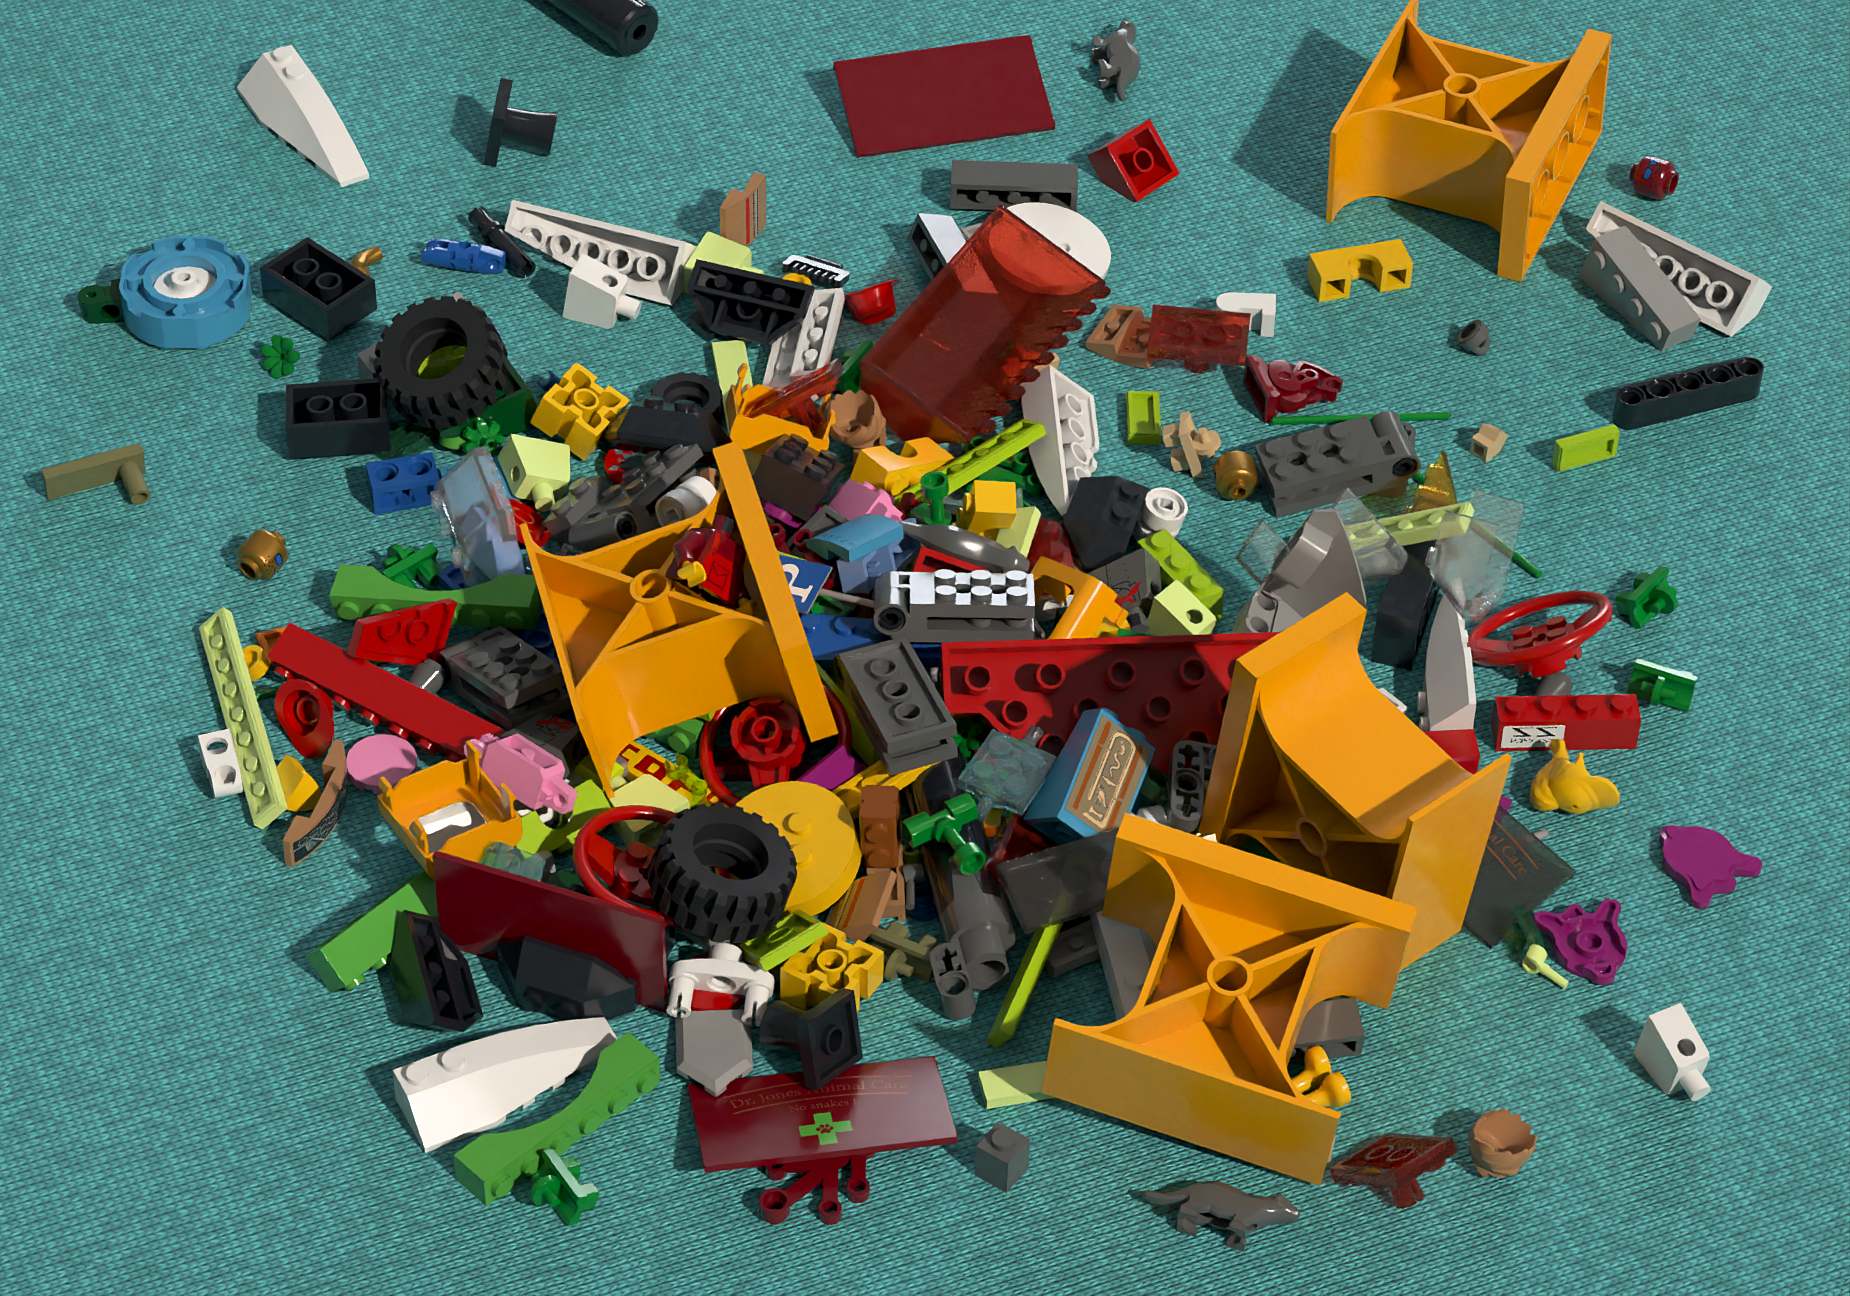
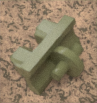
(902, 954)

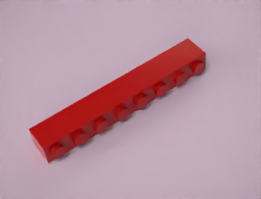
(378, 694)

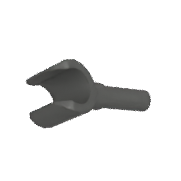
(913, 876)

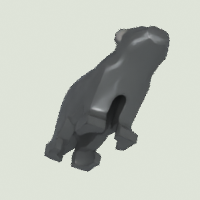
(1117, 58)
(967, 547)
(1224, 1209)

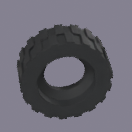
(692, 388)

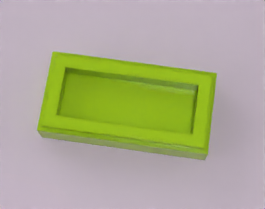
(1143, 417)
(1585, 448)

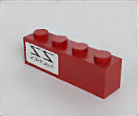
(1579, 720)

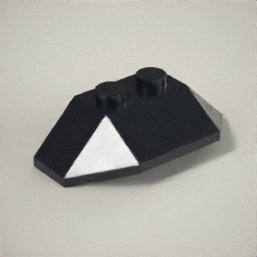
(747, 302)
(665, 425)
(1102, 519)
(432, 976)
(563, 981)

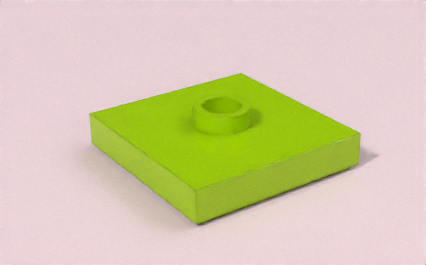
(783, 941)

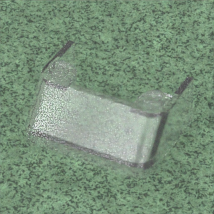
(480, 517)
(1374, 547)
(1476, 553)

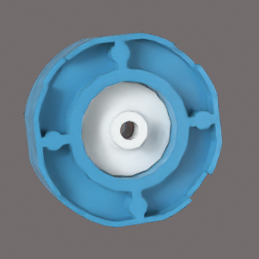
(185, 292)

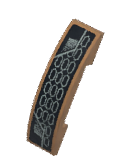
(309, 833)

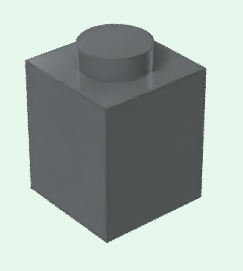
(1002, 1157)

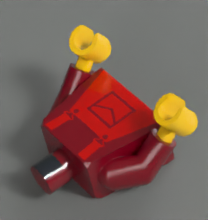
(712, 567)

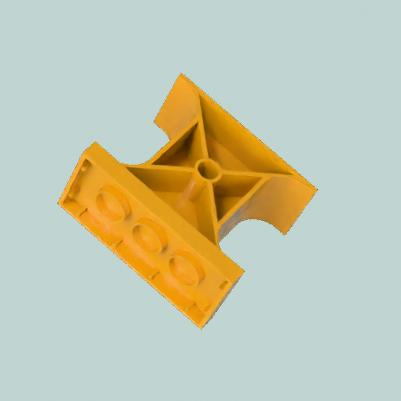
(1471, 133)
(654, 654)
(1346, 779)
(1226, 994)

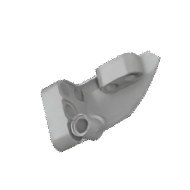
(1305, 576)

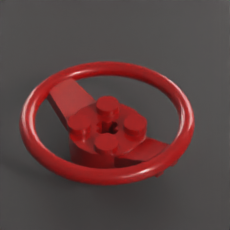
(1545, 646)
(770, 757)
(622, 870)

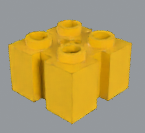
(579, 410)
(829, 966)

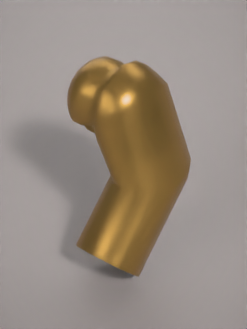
(366, 258)

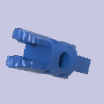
(464, 256)

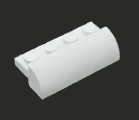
(808, 343)

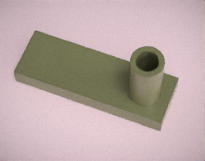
(97, 470)

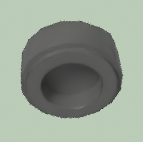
(1473, 335)

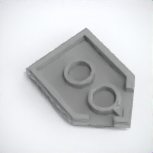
(713, 1048)

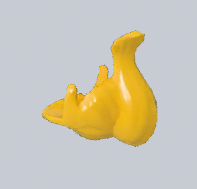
(1569, 785)

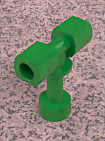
(933, 487)
(946, 827)

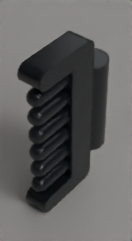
(817, 268)

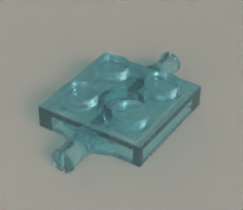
(1007, 772)

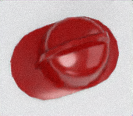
(873, 303)
(306, 717)

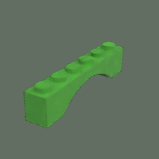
(504, 601)
(502, 1160)

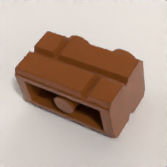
(880, 826)

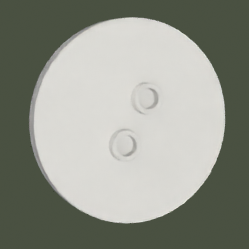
(1069, 232)

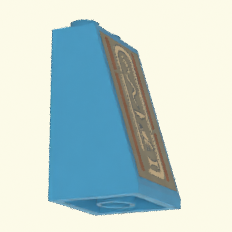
(1091, 779)

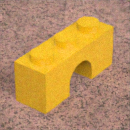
(1380, 262)
(898, 473)
(988, 508)

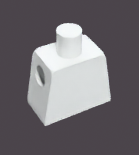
(598, 294)
(1674, 1053)

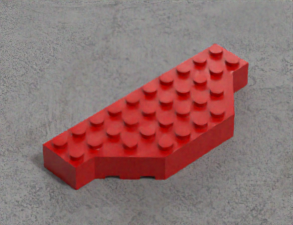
(1155, 684)

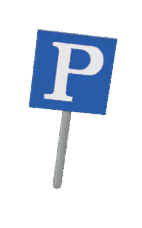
(806, 583)

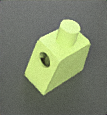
(719, 251)
(536, 469)
(1179, 613)
(649, 792)

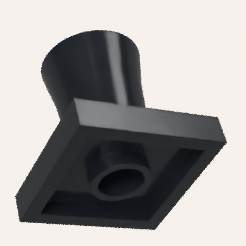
(518, 126)
(823, 1036)

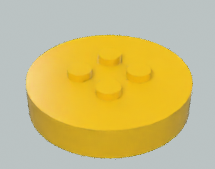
(819, 836)

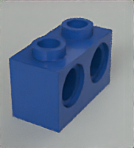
(401, 482)

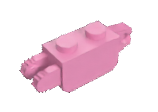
(861, 499)
(527, 771)

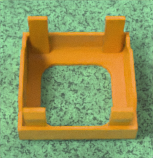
(765, 430)
(1089, 604)
(440, 787)

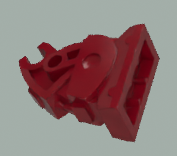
(1288, 386)

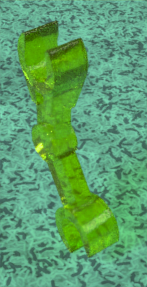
(686, 776)

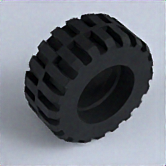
(422, 332)
(710, 902)

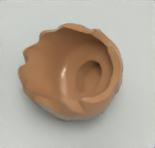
(857, 419)
(1500, 1143)

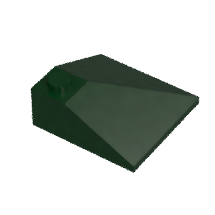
(511, 410)

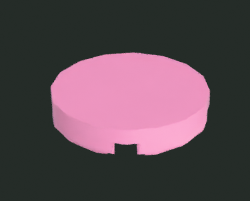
(380, 757)

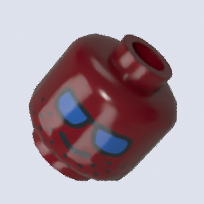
(1654, 177)

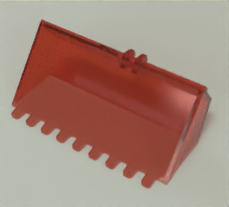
(979, 332)

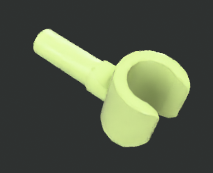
(1534, 963)

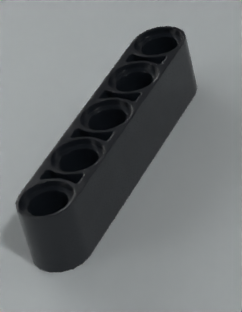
(1687, 393)

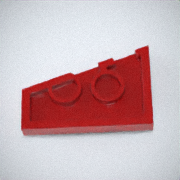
(404, 634)

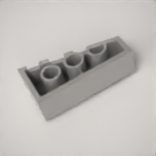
(1638, 289)

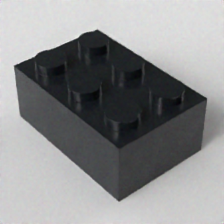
(318, 288)
(337, 418)
(796, 476)

